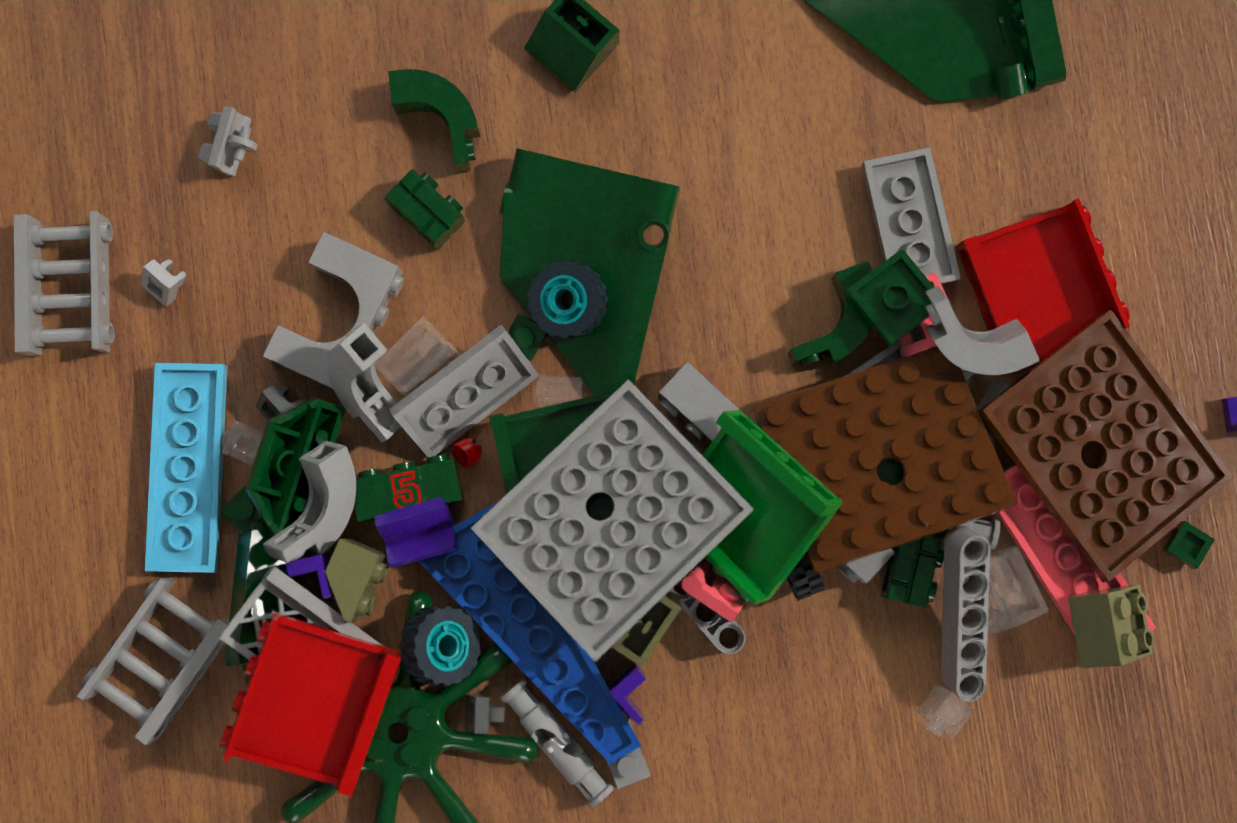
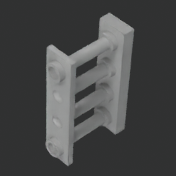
(30, 269)
(171, 691)

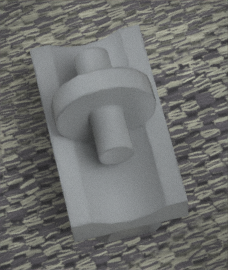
(230, 141)

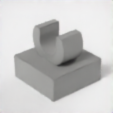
(160, 282)

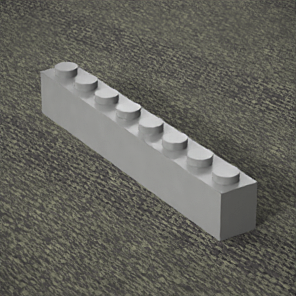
(701, 406)

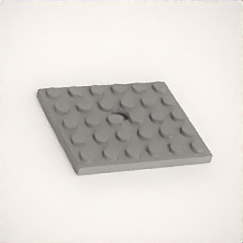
(614, 570)

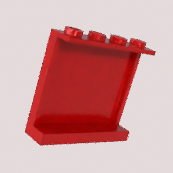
(1044, 275)
(310, 702)

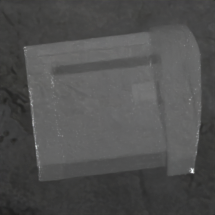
(557, 390)

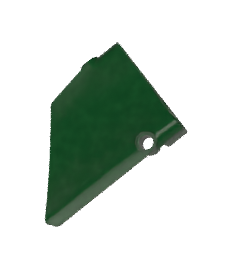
(958, 45)
(596, 219)

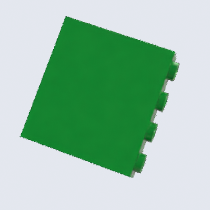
(786, 502)

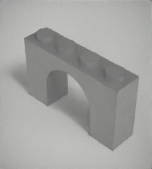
(374, 284)

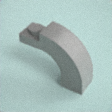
(985, 352)
(357, 383)
(328, 506)

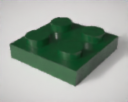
(893, 297)

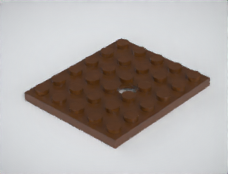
(899, 411)
(1152, 457)

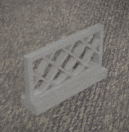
(297, 598)

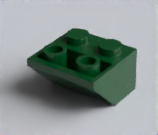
(572, 41)

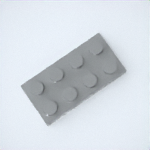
(911, 212)
(464, 392)

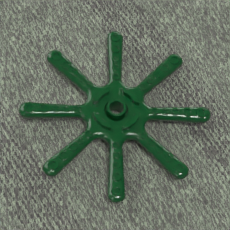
(427, 738)

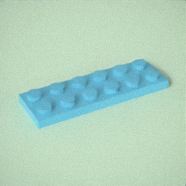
(186, 468)

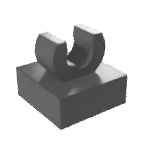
(272, 401)
(480, 713)

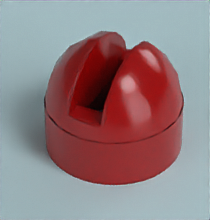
(467, 452)

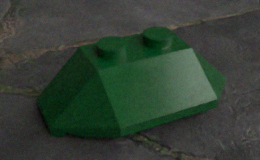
(277, 477)

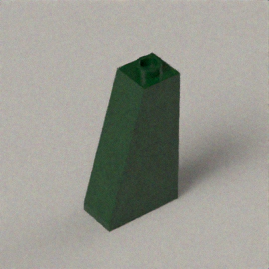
(250, 567)

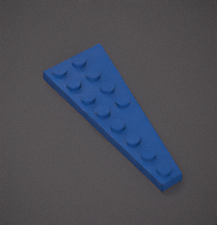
(532, 639)

